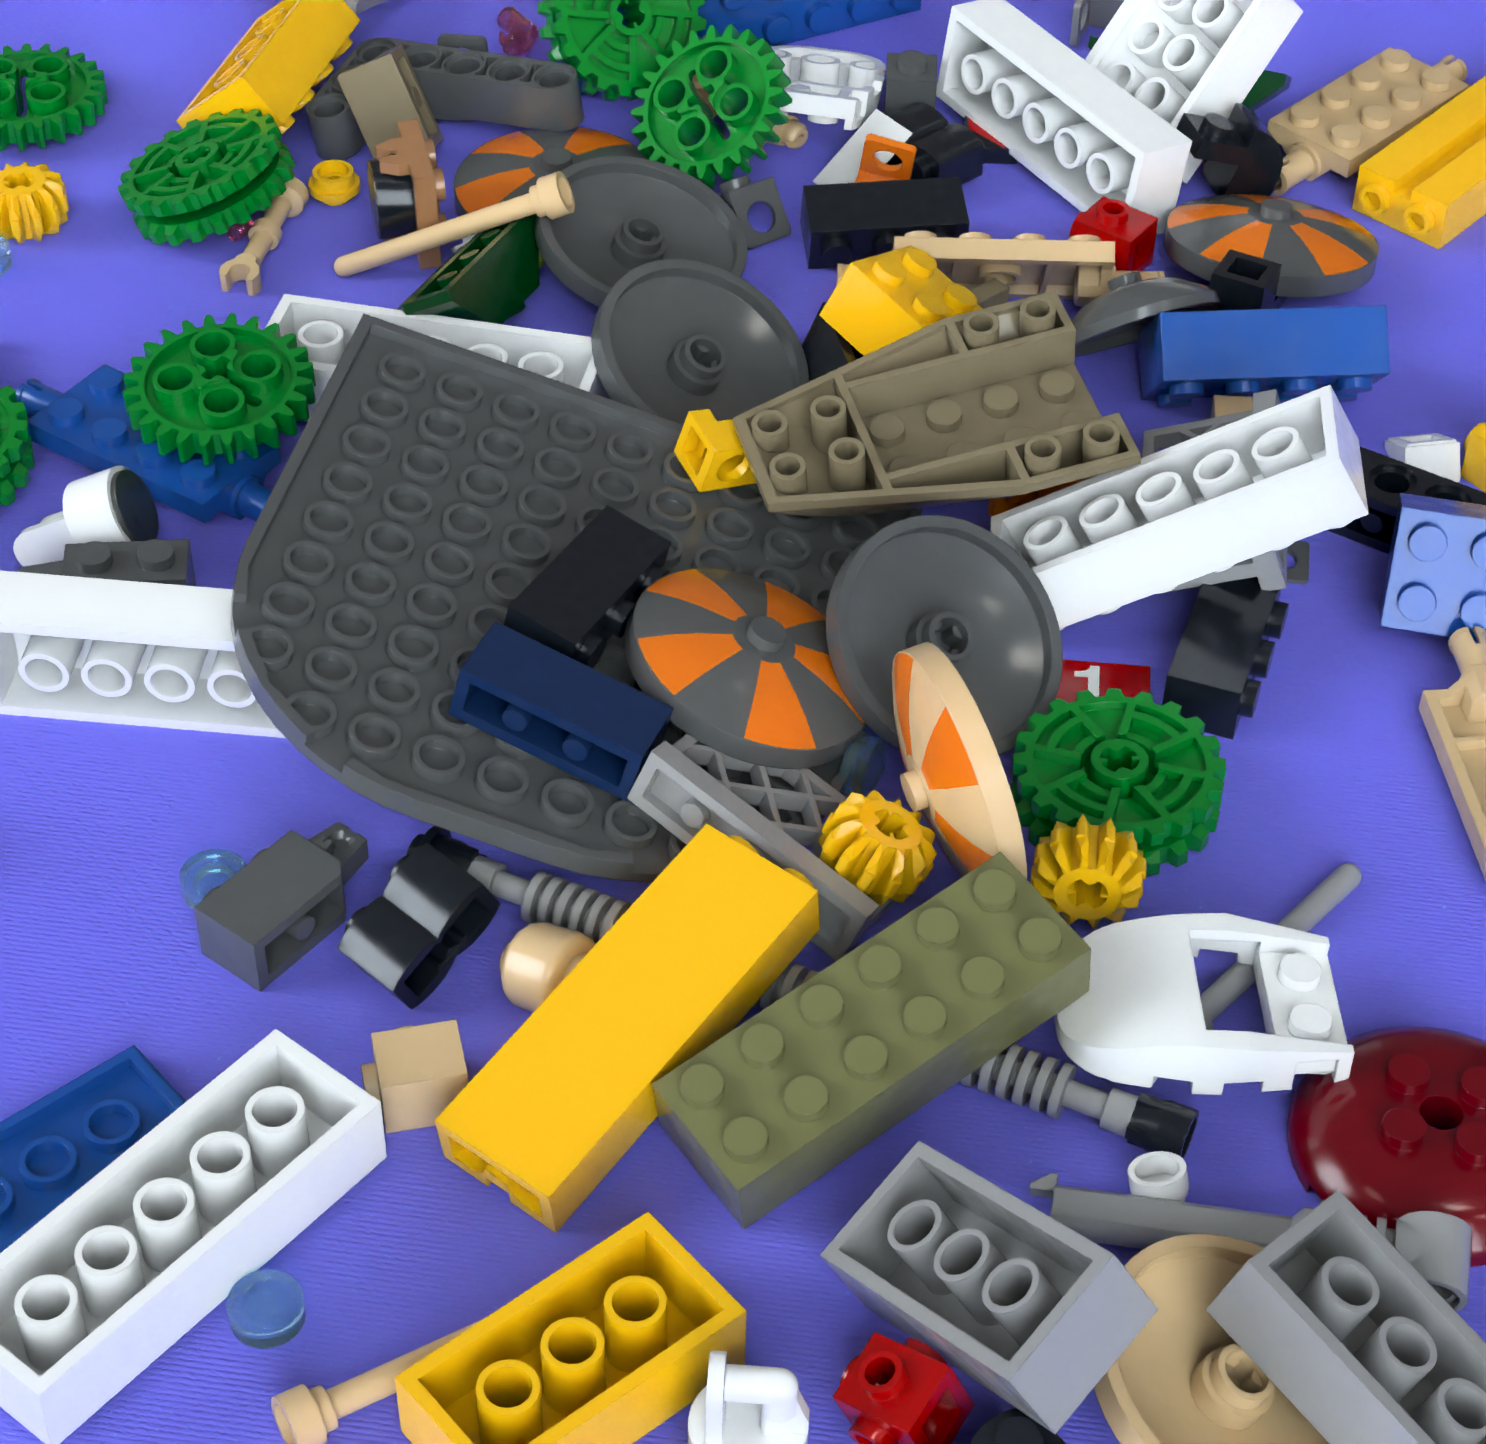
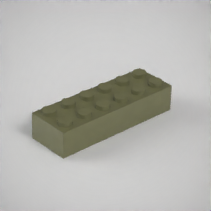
(872, 1038)

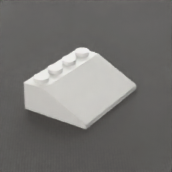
(1192, 53)

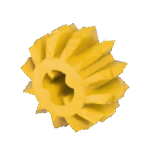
(31, 202)
(878, 846)
(1089, 871)

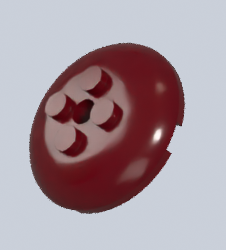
(1377, 1132)

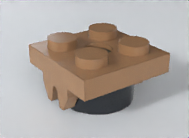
(407, 188)

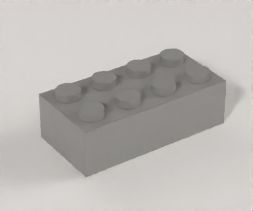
(990, 1284)
(1357, 1335)

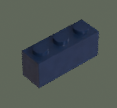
(559, 710)

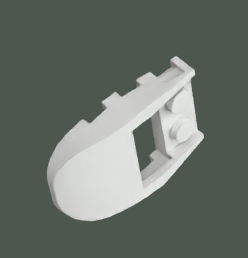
(831, 84)
(1148, 1013)

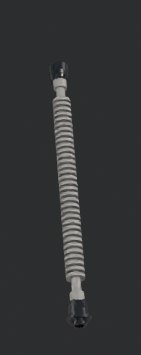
(1140, 1119)

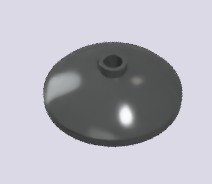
(1132, 304)

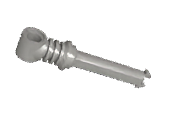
(1430, 1241)

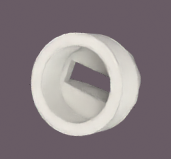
(1159, 1176)

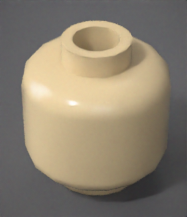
(539, 961)

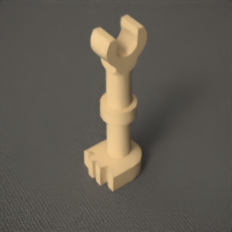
(264, 237)

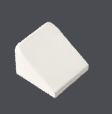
(1428, 452)

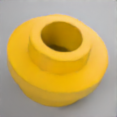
(333, 182)

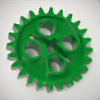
(59, 95)
(678, 115)
(219, 389)

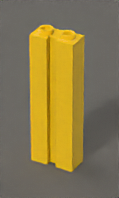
(1432, 175)
(645, 999)

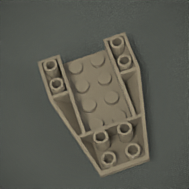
(938, 420)

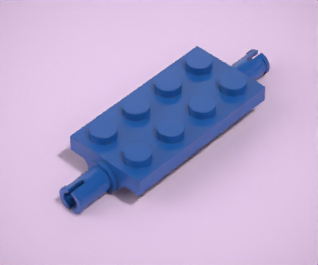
(95, 431)

